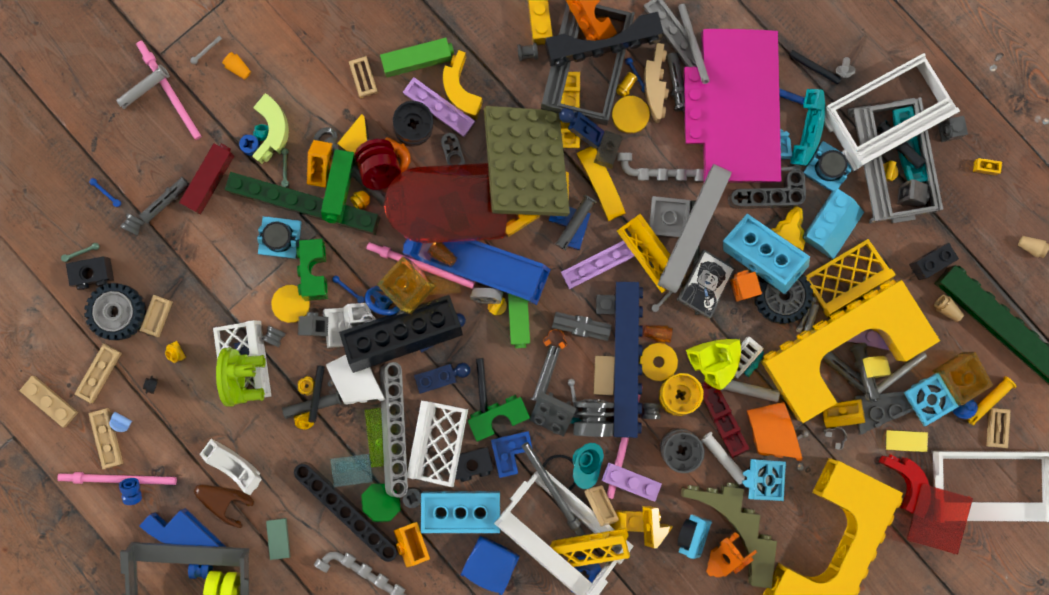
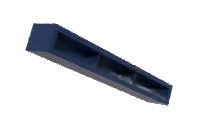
(626, 360)

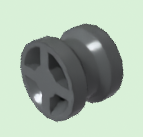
(132, 224)
(273, 336)
(651, 411)
(414, 495)

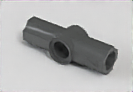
(581, 326)

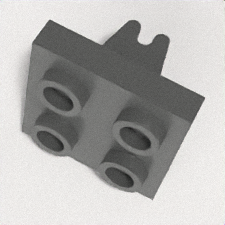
(552, 413)

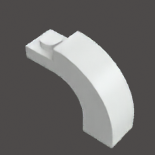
(231, 464)

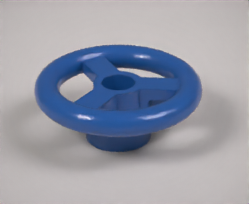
(381, 302)

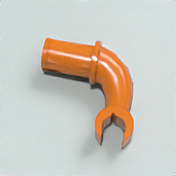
(401, 152)

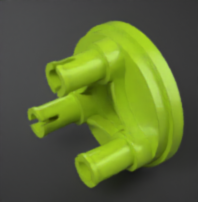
(231, 375)

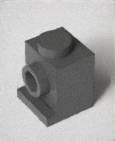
(952, 129)

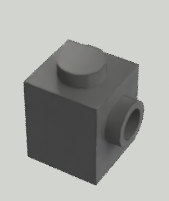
(313, 325)

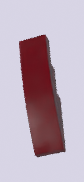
(724, 420)

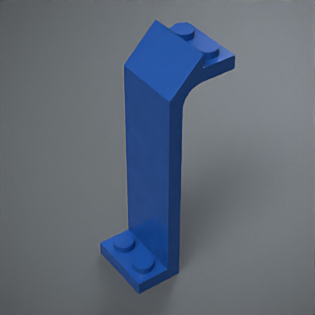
(488, 267)

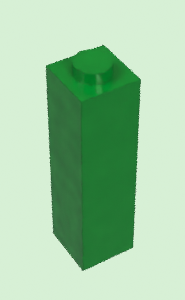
(338, 186)

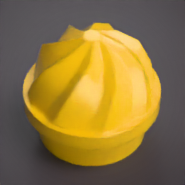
(360, 199)

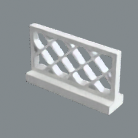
(255, 346)
(422, 443)

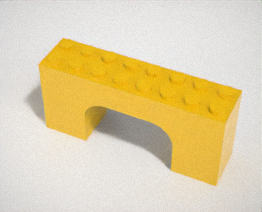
(887, 311)
(868, 511)

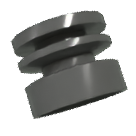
(593, 418)
(693, 450)

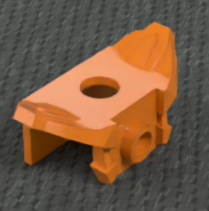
(719, 567)

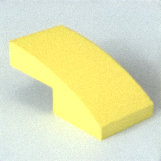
(876, 366)
(907, 441)

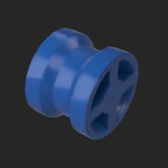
(252, 147)

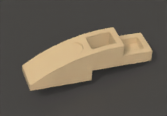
(654, 89)

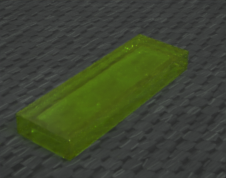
(375, 436)

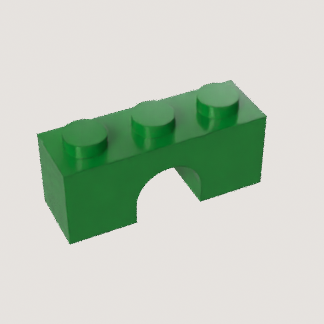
(310, 254)
(482, 422)

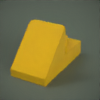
(515, 225)
(629, 519)
(654, 531)

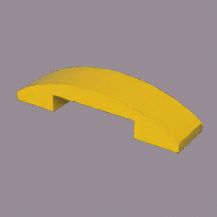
(570, 97)
(602, 184)

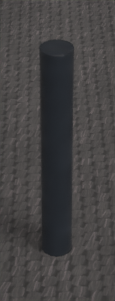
(815, 67)
(482, 385)
(316, 394)

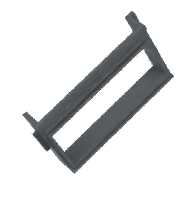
(558, 75)
(183, 555)

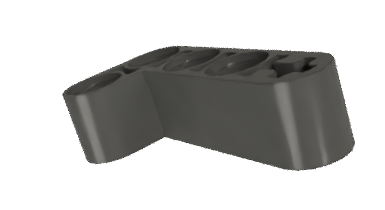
(766, 194)

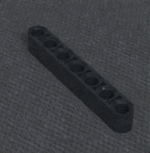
(336, 509)

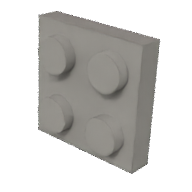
(668, 216)

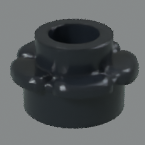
(150, 385)

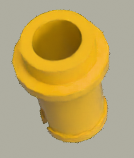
(626, 84)

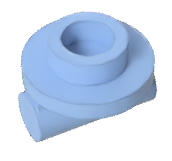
(119, 423)

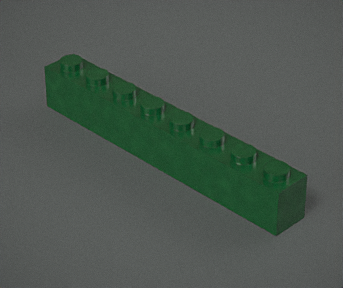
(298, 202)
(996, 319)

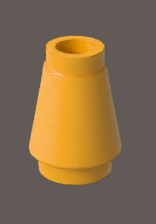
(236, 65)

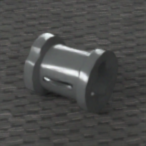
(527, 52)

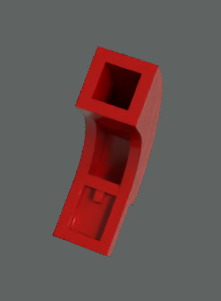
(913, 478)

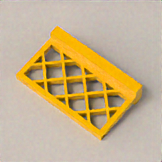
(856, 292)

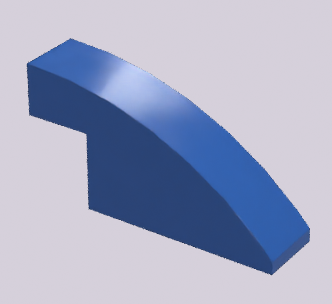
(181, 530)

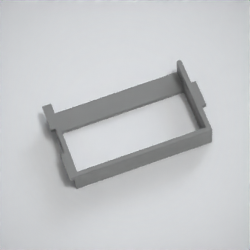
(875, 171)

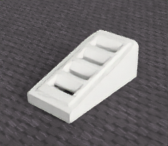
(753, 355)

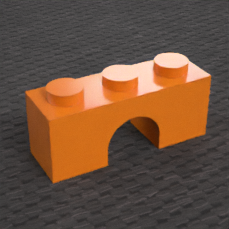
(592, 27)

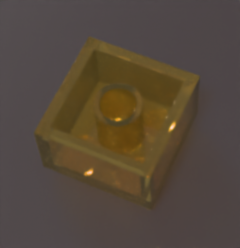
(406, 285)
(964, 377)

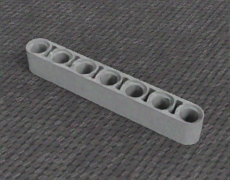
(694, 228)
(399, 437)

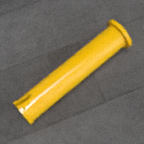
(992, 398)

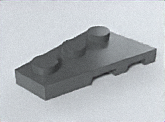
(888, 408)

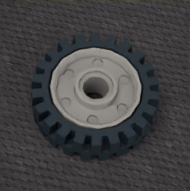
(100, 310)

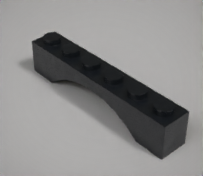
(565, 48)

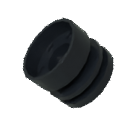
(413, 112)

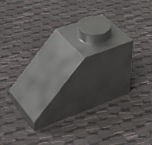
(913, 193)

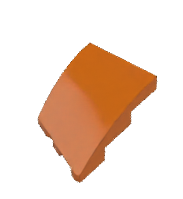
(774, 431)

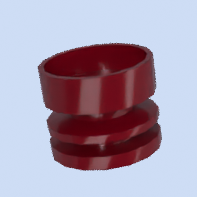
(377, 163)

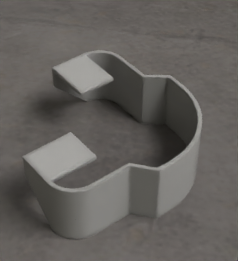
(829, 434)

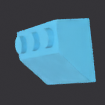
(833, 223)

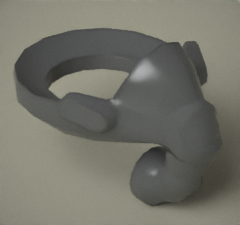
(333, 139)

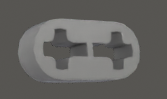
(486, 295)

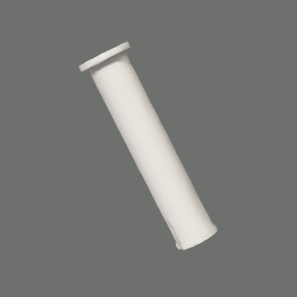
(723, 457)

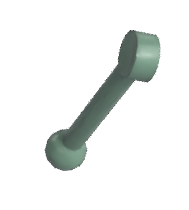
(285, 183)
(65, 258)

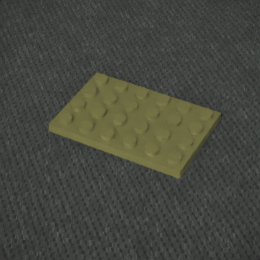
(526, 161)

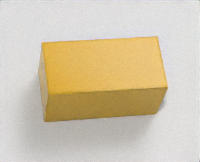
(987, 166)

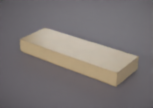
(98, 373)
(105, 439)

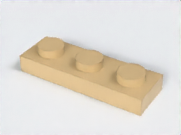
(48, 401)

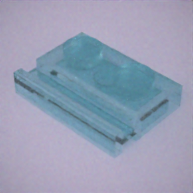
(351, 470)

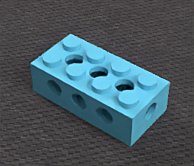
(753, 239)
(452, 523)

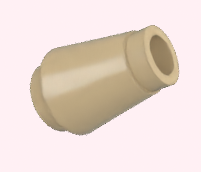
(1034, 246)
(948, 307)

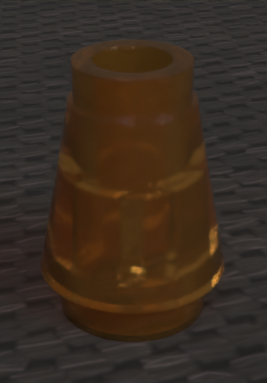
(442, 254)
(660, 333)

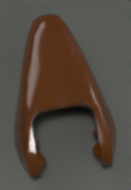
(218, 499)

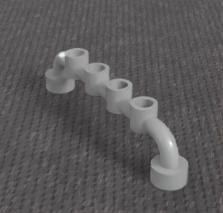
(661, 174)
(363, 570)

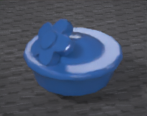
(967, 410)

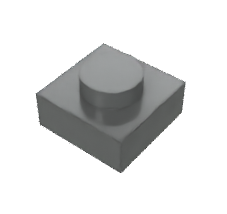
(605, 304)

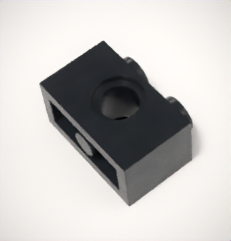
(933, 261)
(78, 272)
(481, 456)

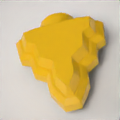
(791, 228)

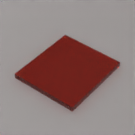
(939, 519)

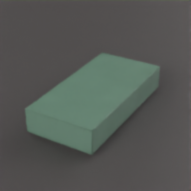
(278, 538)

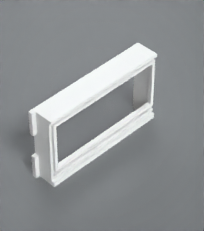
(902, 132)
(1000, 510)
(544, 553)

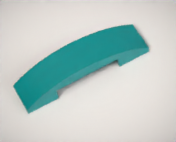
(813, 127)
(910, 171)

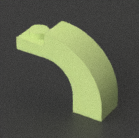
(278, 128)

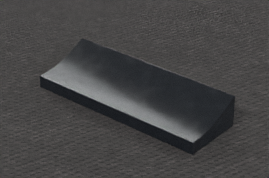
(400, 334)

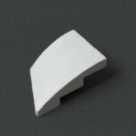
(343, 319)
(354, 386)

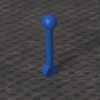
(629, 61)
(117, 203)
(360, 299)

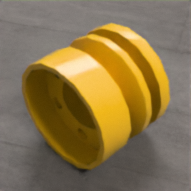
(691, 397)

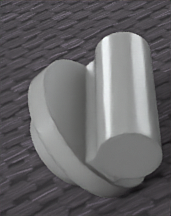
(846, 69)

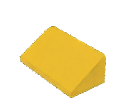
(844, 414)

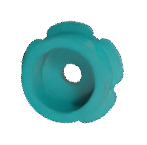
(261, 131)

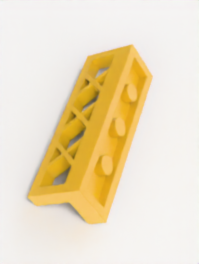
(650, 244)
(592, 541)

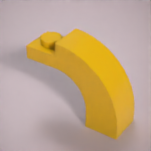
(458, 97)

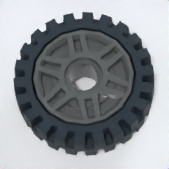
(787, 311)

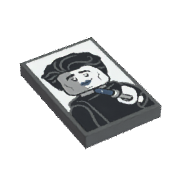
(706, 284)

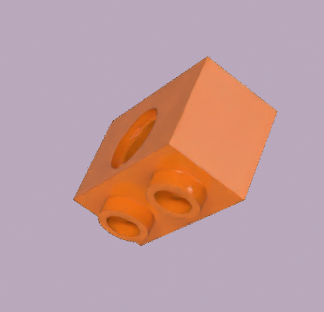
(745, 285)

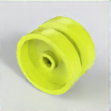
(219, 584)

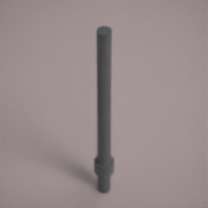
(573, 521)

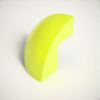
(716, 360)

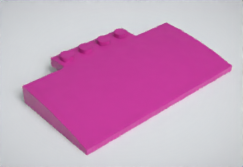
(739, 107)

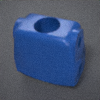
(490, 565)

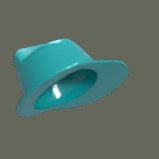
(587, 465)

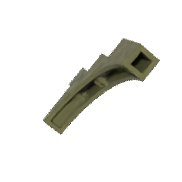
(746, 524)

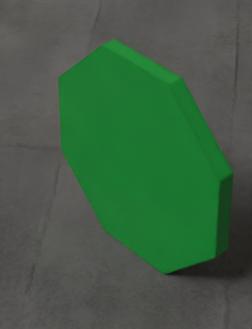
(378, 504)

